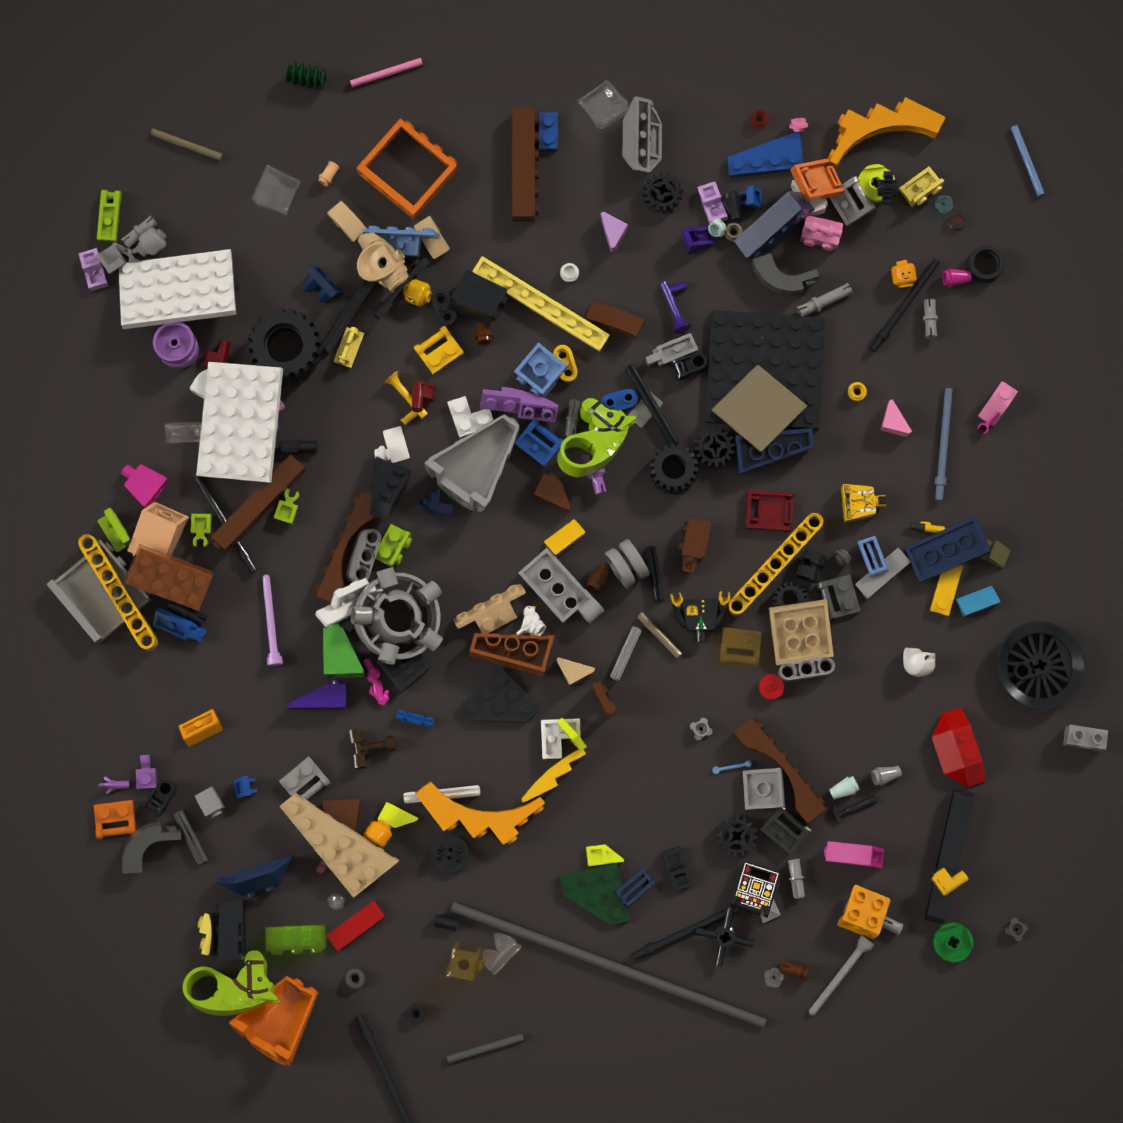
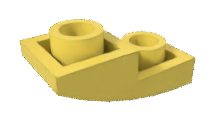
(206, 927)

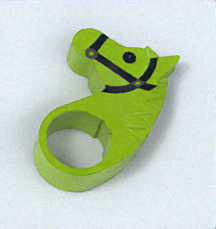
(602, 440)

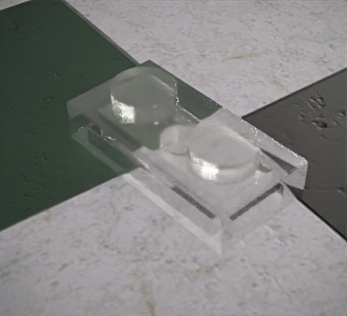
(183, 432)

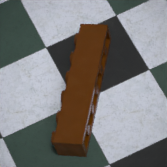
(523, 164)

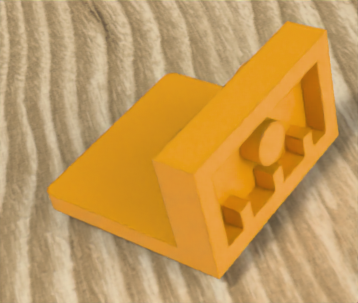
(864, 912)

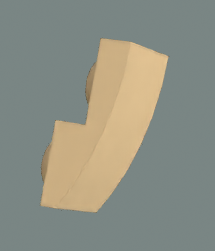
(346, 220)
(435, 246)

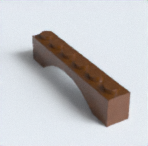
(333, 573)
(805, 802)

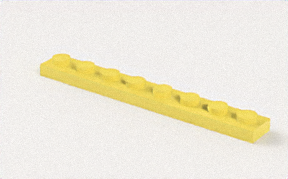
(543, 304)

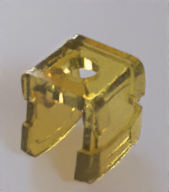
(473, 959)

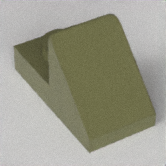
(998, 555)

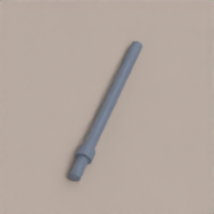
(940, 480)

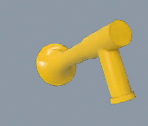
(394, 381)

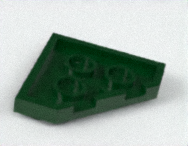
(595, 892)

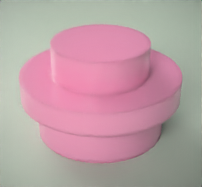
(798, 124)

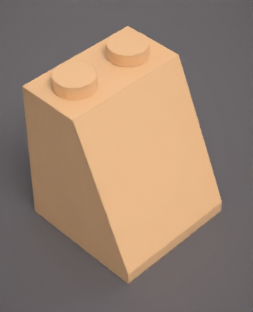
(158, 529)

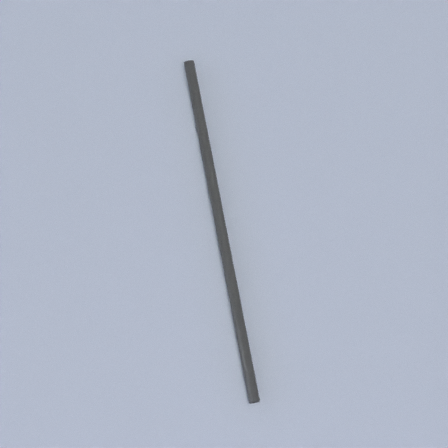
(609, 965)

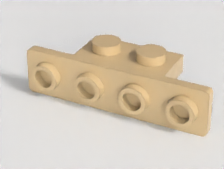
(493, 612)

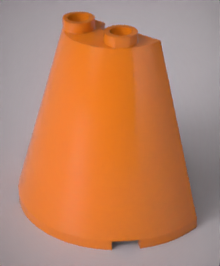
(278, 1027)

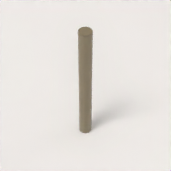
(186, 144)

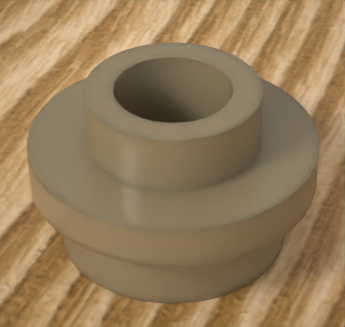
(733, 226)

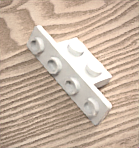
(343, 601)

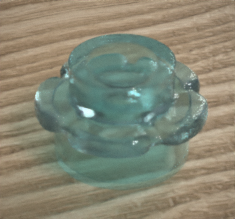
(944, 199)

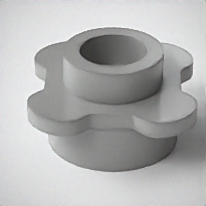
(706, 730)

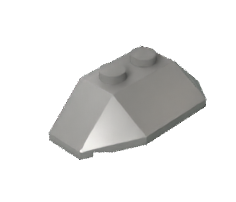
(642, 136)

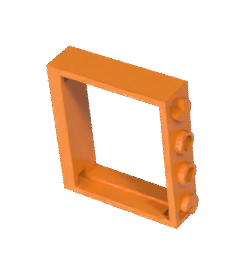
(390, 193)

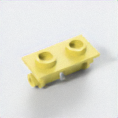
(349, 347)

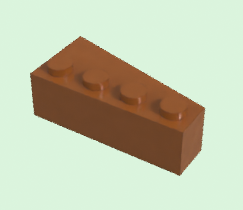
(513, 651)

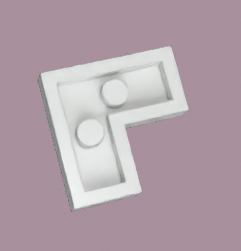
(464, 420)
(552, 737)

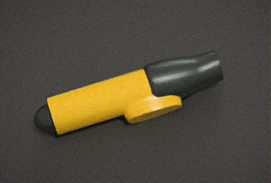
(926, 527)

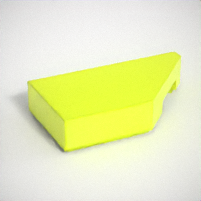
(572, 735)
(395, 816)
(602, 855)

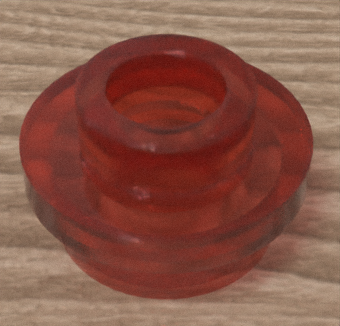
(759, 113)

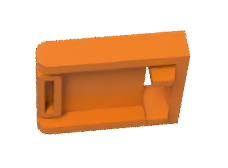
(816, 181)

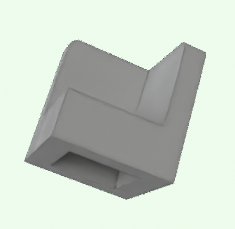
(111, 259)

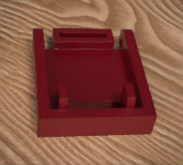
(772, 510)

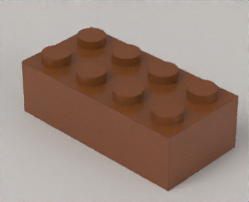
(168, 577)

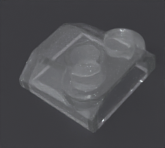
(604, 105)
(275, 190)

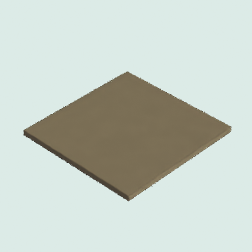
(759, 408)

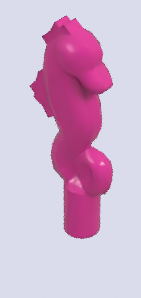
(377, 689)

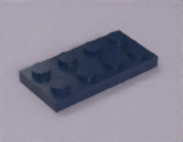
(948, 549)

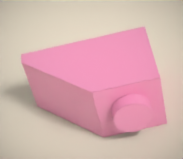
(998, 402)

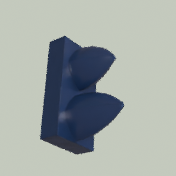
(317, 278)

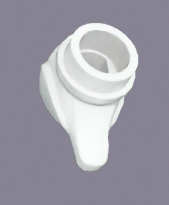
(531, 622)

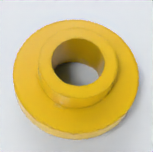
(861, 387)

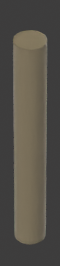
(659, 635)

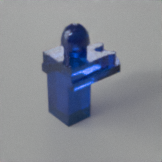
(435, 506)

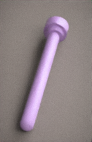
(274, 657)

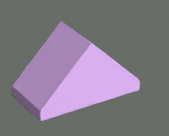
(613, 229)

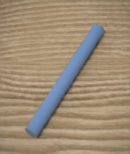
(1027, 160)

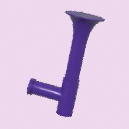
(681, 325)

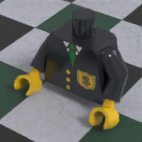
(700, 614)

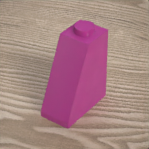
(854, 854)

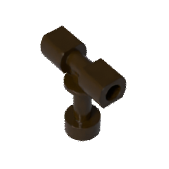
(362, 748)

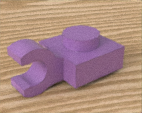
(145, 776)

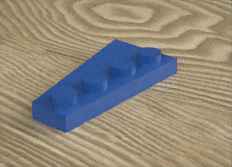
(767, 158)

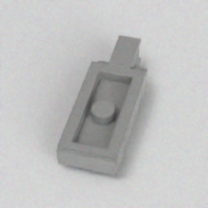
(672, 350)

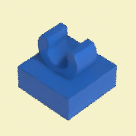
(754, 197)
(242, 787)

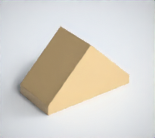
(574, 671)

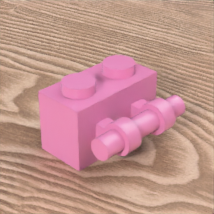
(821, 233)

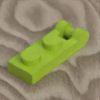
(109, 216)

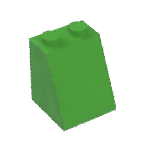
(339, 654)

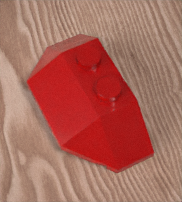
(958, 749)

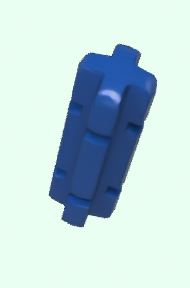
(415, 719)

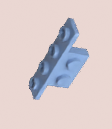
(406, 241)

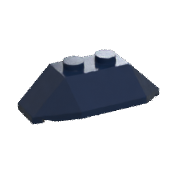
(257, 878)

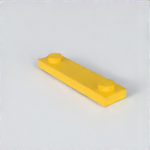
(946, 591)

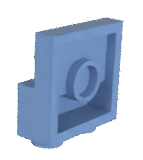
(540, 370)

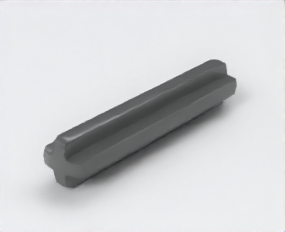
(190, 837)

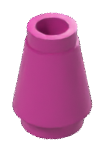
(955, 277)

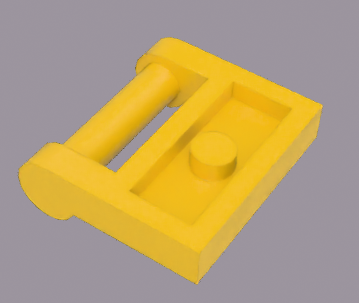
(443, 354)

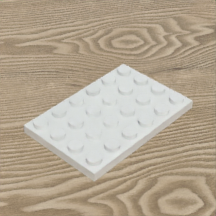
(177, 289)
(239, 422)

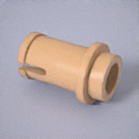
(329, 172)

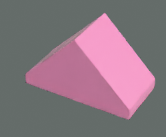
(894, 421)

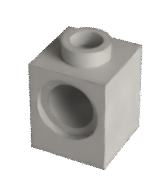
(210, 802)

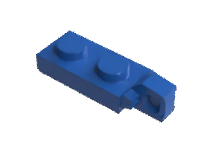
(177, 625)

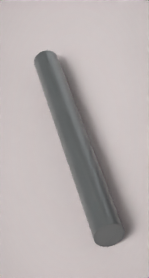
(485, 1048)

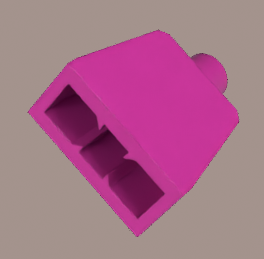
(144, 483)

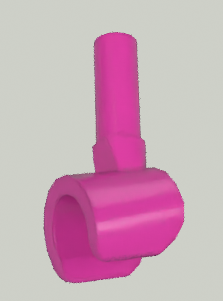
(989, 421)

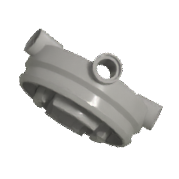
(424, 637)

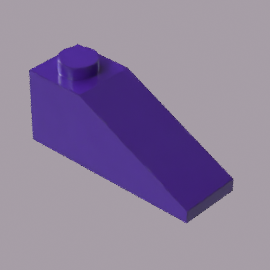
(326, 697)

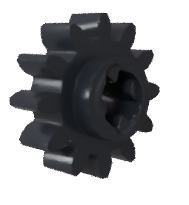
(887, 188)

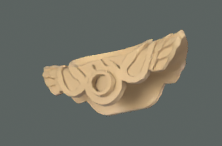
(369, 264)

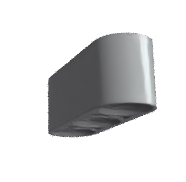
(369, 548)
(814, 664)

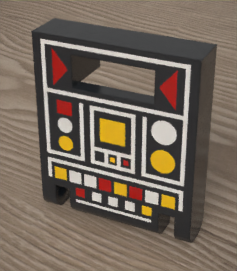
(754, 891)

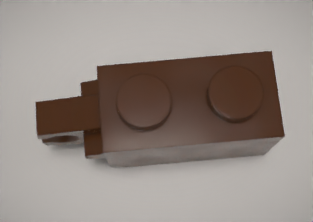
(694, 544)

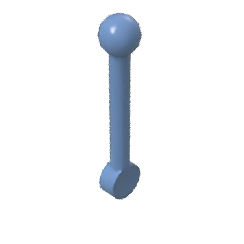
(716, 770)

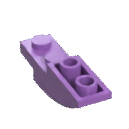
(521, 402)

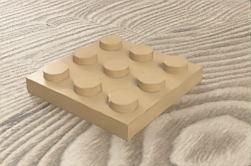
(801, 631)

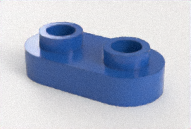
(619, 400)

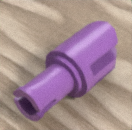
(597, 477)

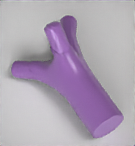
(112, 785)

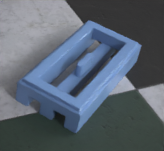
(877, 570)

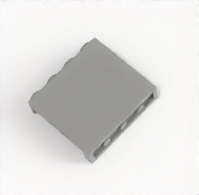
(88, 600)

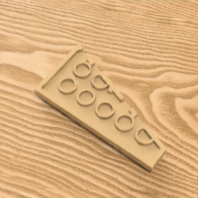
(341, 848)

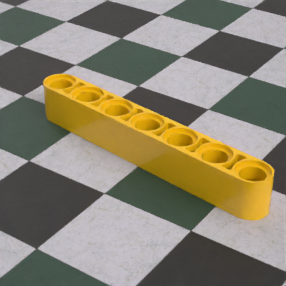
(781, 557)
(113, 584)

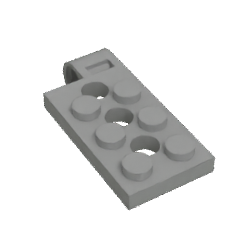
(586, 604)

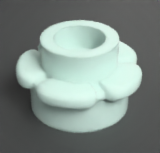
(714, 230)

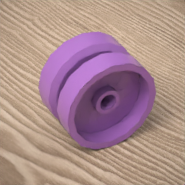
(176, 345)

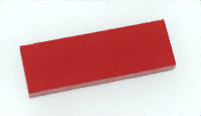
(355, 925)

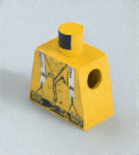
(860, 502)

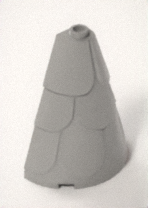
(475, 463)

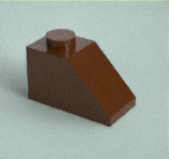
(552, 492)

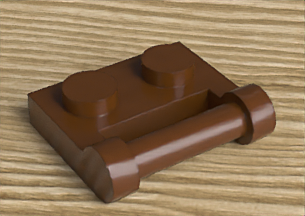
(601, 694)

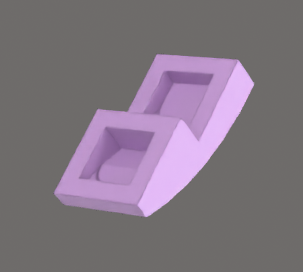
(712, 202)
(93, 270)

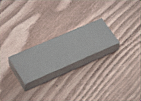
(895, 561)

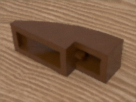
(615, 319)

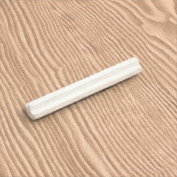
(458, 792)

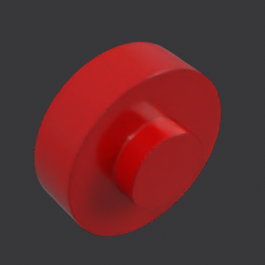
(771, 687)

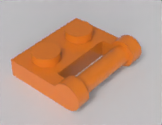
(113, 813)

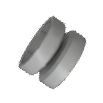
(627, 563)

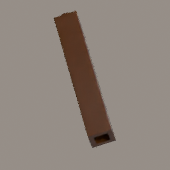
(257, 505)

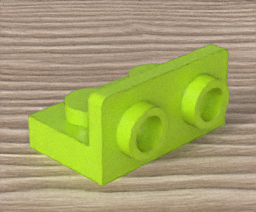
(114, 530)
(393, 545)

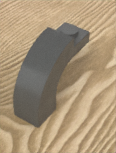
(779, 282)
(140, 840)

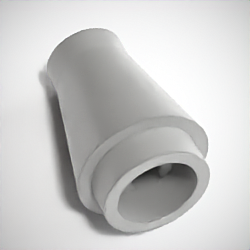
(883, 775)

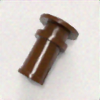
(795, 970)

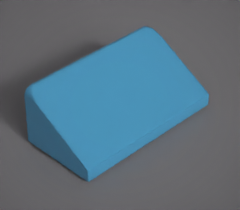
(977, 601)

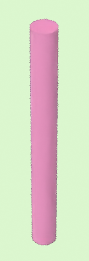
(386, 72)

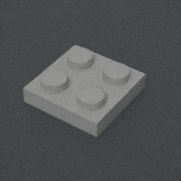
(763, 789)

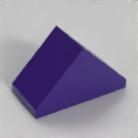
(697, 238)

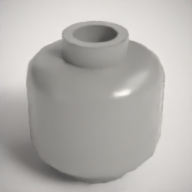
(152, 241)

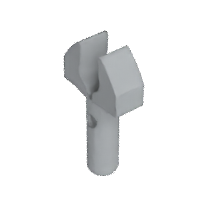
(130, 252)

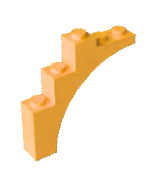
(906, 117)
(475, 821)

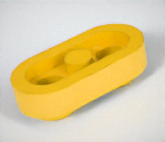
(569, 361)

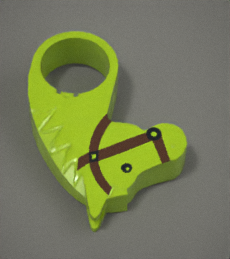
(237, 995)

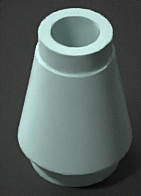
(845, 788)

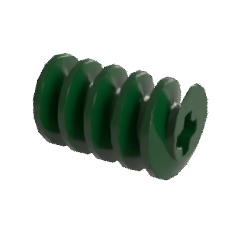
(306, 75)

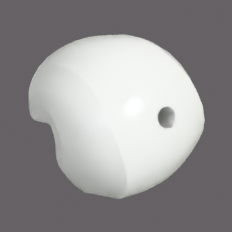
(916, 664)

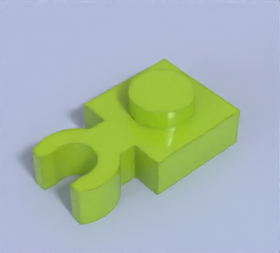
(286, 509)
(200, 526)

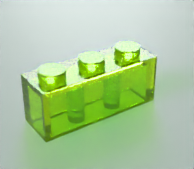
(296, 939)

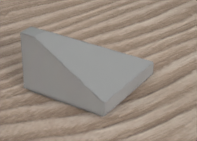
(774, 912)

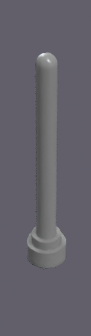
(862, 946)

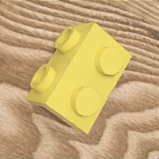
(921, 186)

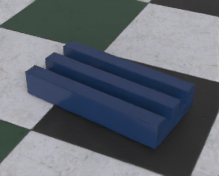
(646, 877)

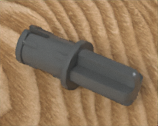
(572, 418)

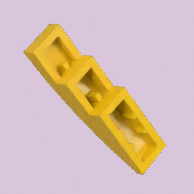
(547, 780)

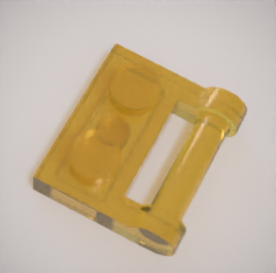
(740, 640)

